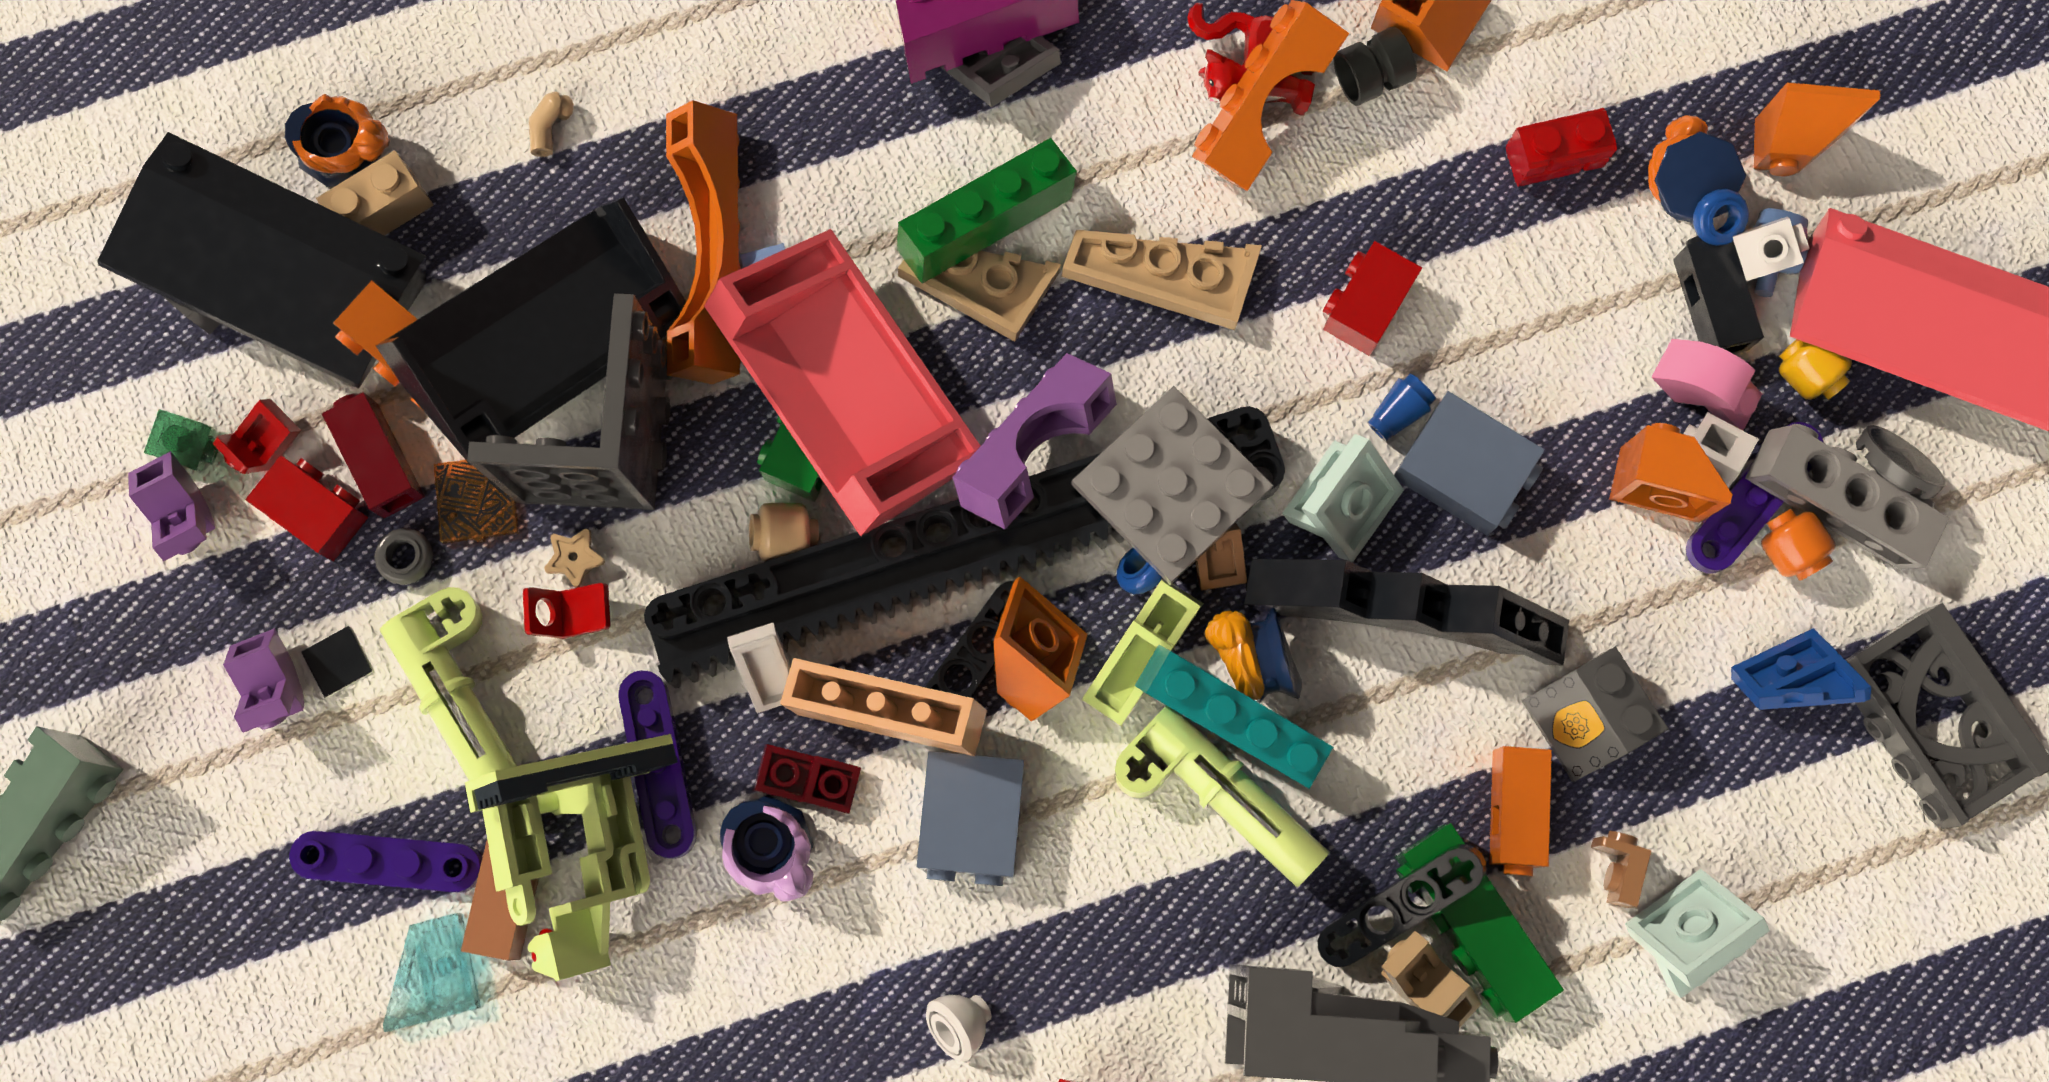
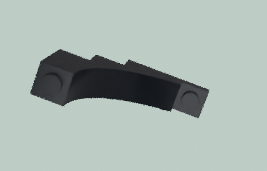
(1408, 602)

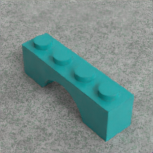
(1233, 716)

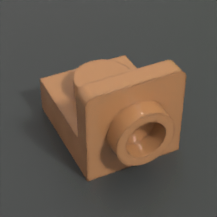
(1223, 562)
(1627, 875)

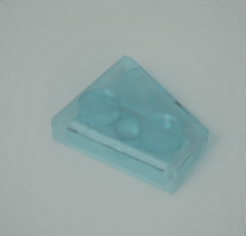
(432, 975)

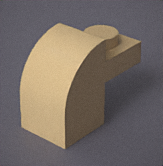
(1427, 982)

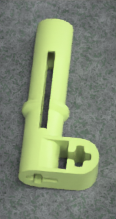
(423, 651)
(1179, 747)

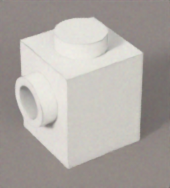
(1770, 247)

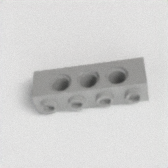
(1782, 471)

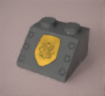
(1594, 714)

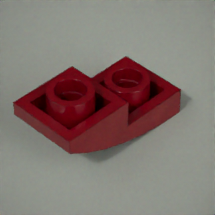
(807, 778)

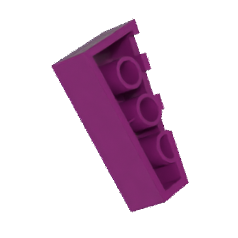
(949, 30)

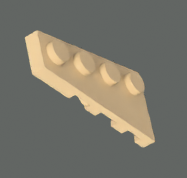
(1180, 277)

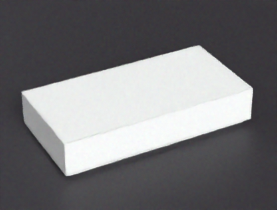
(761, 665)

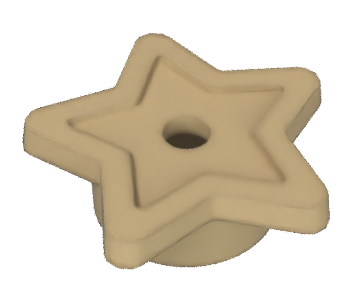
(582, 565)

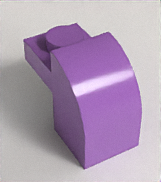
(171, 505)
(264, 680)

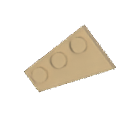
(991, 288)

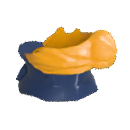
(1255, 654)

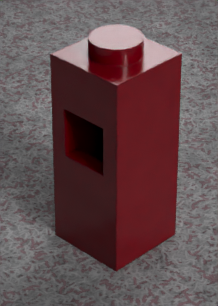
(372, 454)

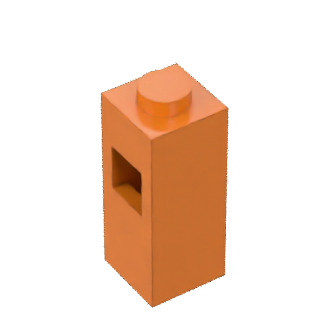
(1520, 809)

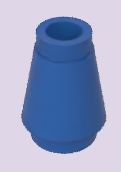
(1401, 407)

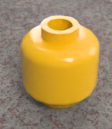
(1814, 370)

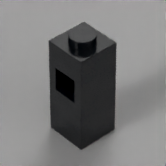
(1718, 296)

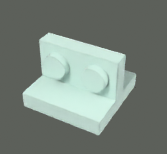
(1345, 496)
(1696, 931)

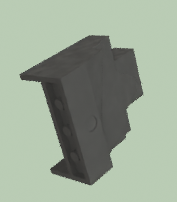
(1309, 1030)

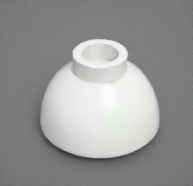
(958, 1024)

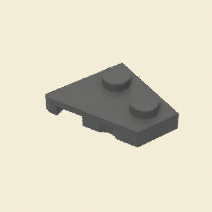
(1008, 70)

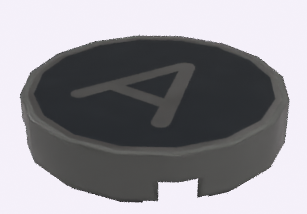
(1900, 462)

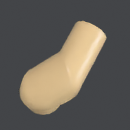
(542, 120)

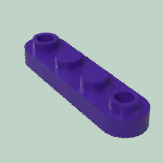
(1735, 524)
(663, 792)
(385, 861)

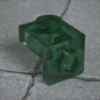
(185, 438)

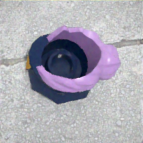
(768, 848)

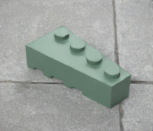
(47, 806)

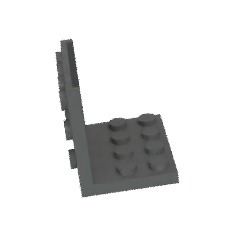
(630, 450)

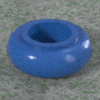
(1707, 207)
(1136, 574)

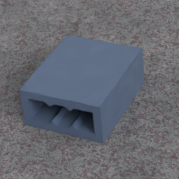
(1470, 465)
(970, 817)

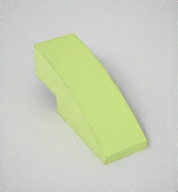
(1158, 623)

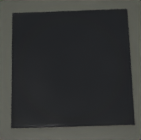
(336, 661)

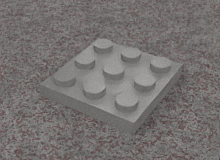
(1171, 485)

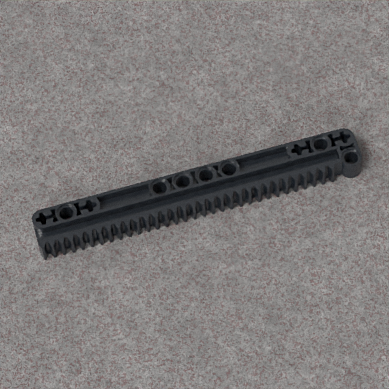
(854, 579)

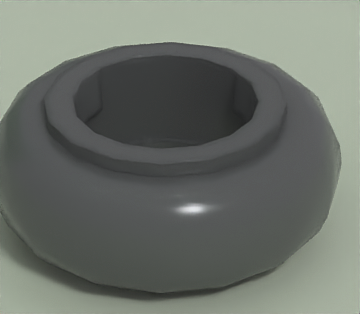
(387, 547)

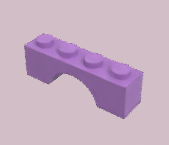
(1066, 401)

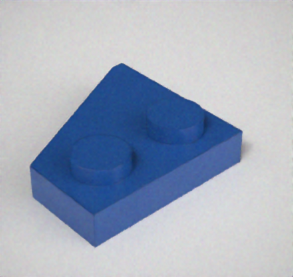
(1800, 675)

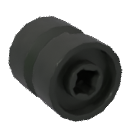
(1382, 63)

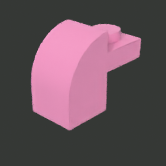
(1710, 378)

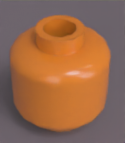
(1798, 544)

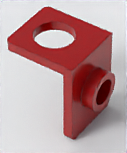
(571, 611)

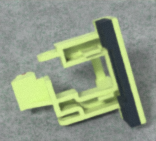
(585, 784)

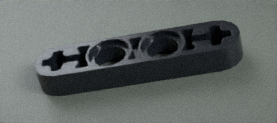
(966, 655)
(1397, 900)

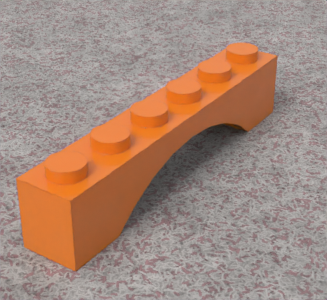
(704, 155)

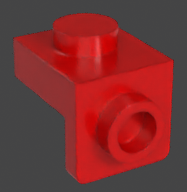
(258, 439)

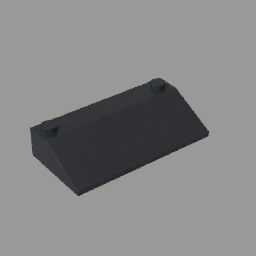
(254, 255)
(531, 329)

